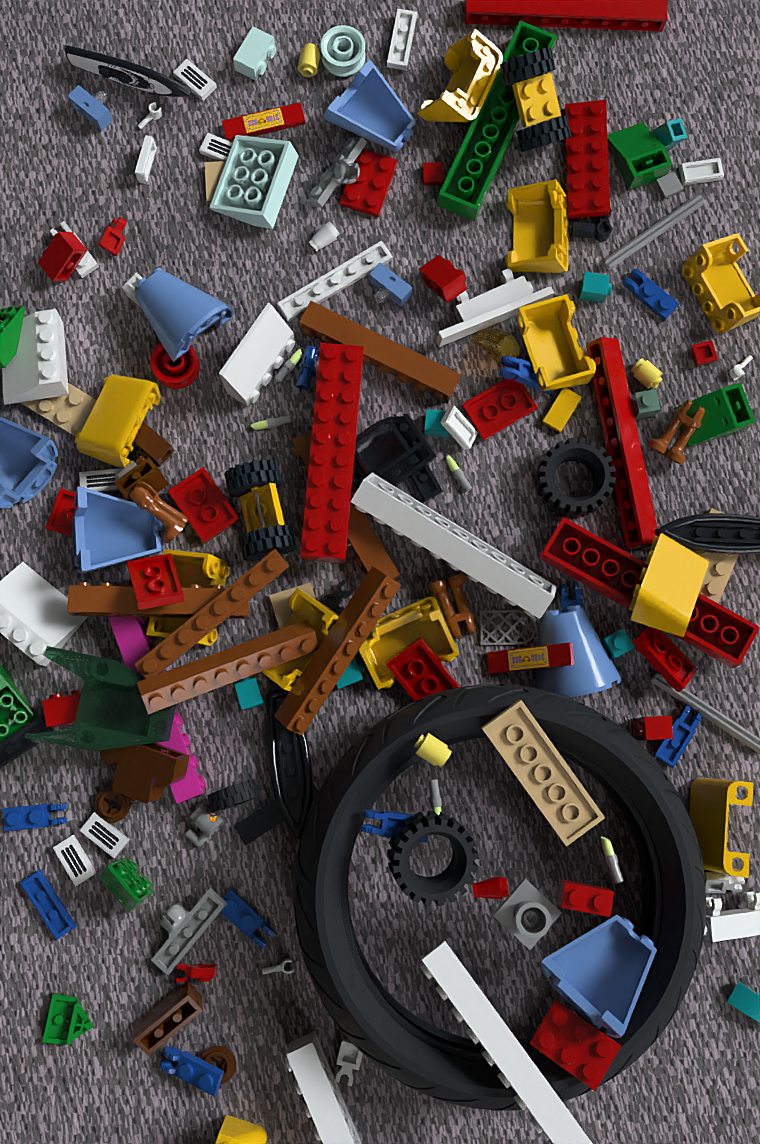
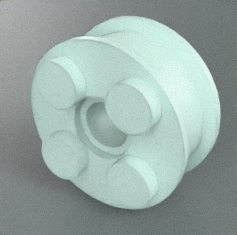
(343, 63)

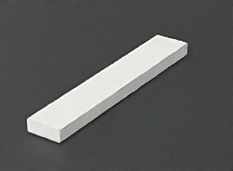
(334, 281)
(491, 317)

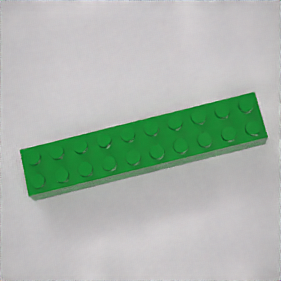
(489, 133)

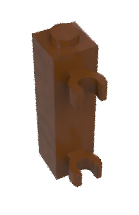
(153, 445)

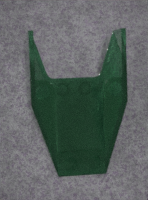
(109, 707)

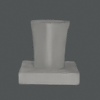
(518, 905)

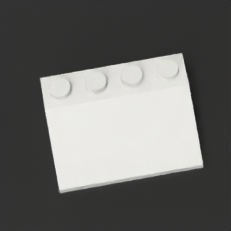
(257, 356)
(40, 360)
(34, 613)

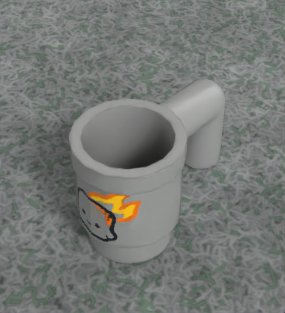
(206, 821)

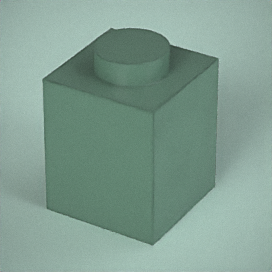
(645, 404)

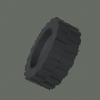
(233, 795)

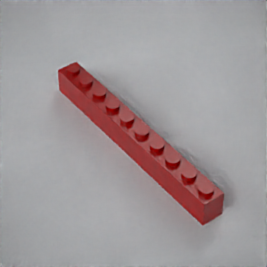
(587, 14)
(623, 443)

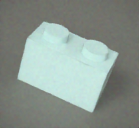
(254, 53)

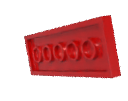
(587, 160)

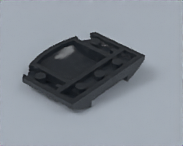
(391, 450)

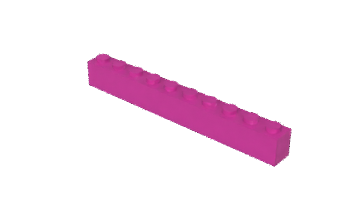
(133, 646)

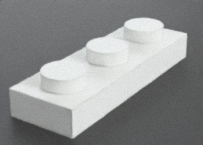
(402, 39)

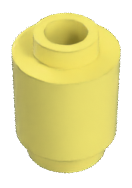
(309, 60)
(647, 374)
(432, 750)

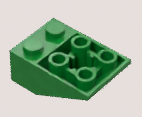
(639, 155)
(10, 329)
(725, 414)
(14, 708)
(126, 883)

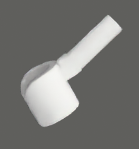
(152, 115)
(737, 371)
(280, 967)

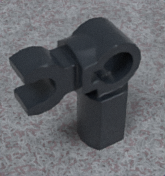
(600, 231)
(334, 598)

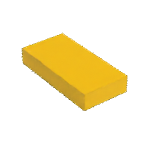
(561, 410)

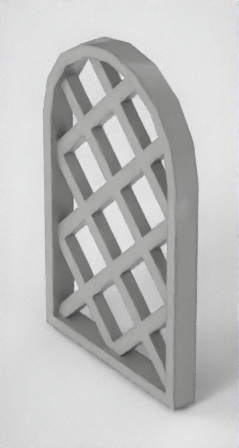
(511, 612)

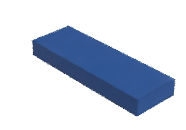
(48, 904)

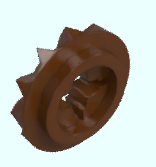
(102, 806)
(220, 1053)

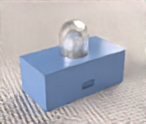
(91, 106)
(389, 286)

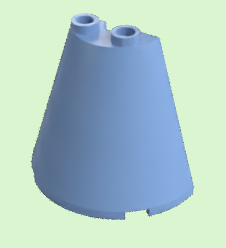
(372, 110)
(178, 310)
(25, 463)
(111, 531)
(592, 664)
(602, 973)

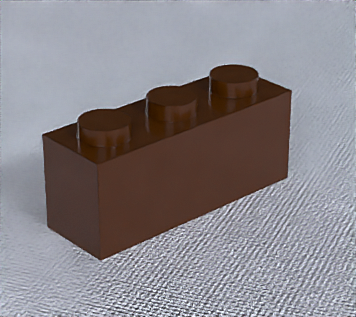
(167, 1018)

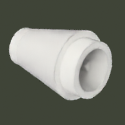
(324, 236)

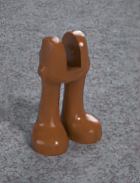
(676, 451)
(148, 499)
(456, 585)

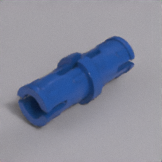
(307, 367)

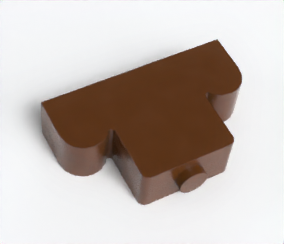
(145, 770)

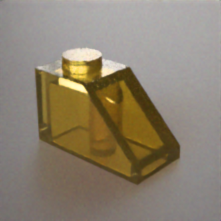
(497, 343)

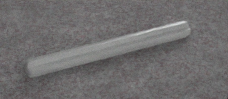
(653, 232)
(709, 713)

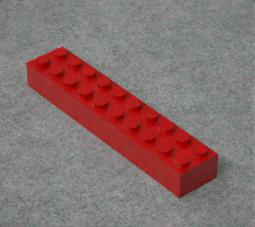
(332, 453)
(617, 573)

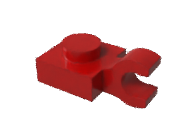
(111, 237)
(202, 972)

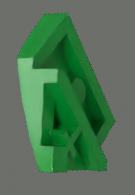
(65, 1020)

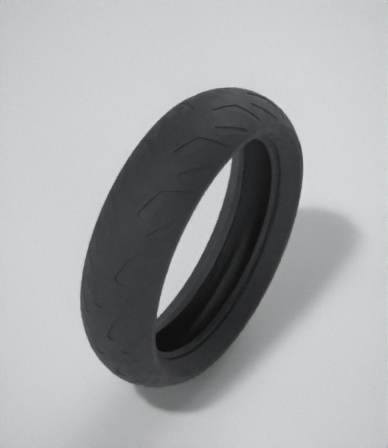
(367, 1014)

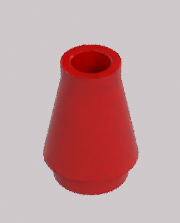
(491, 888)

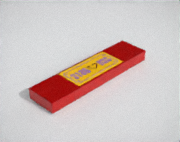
(264, 121)
(530, 658)

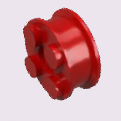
(178, 376)

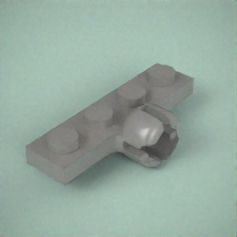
(341, 172)
(186, 928)

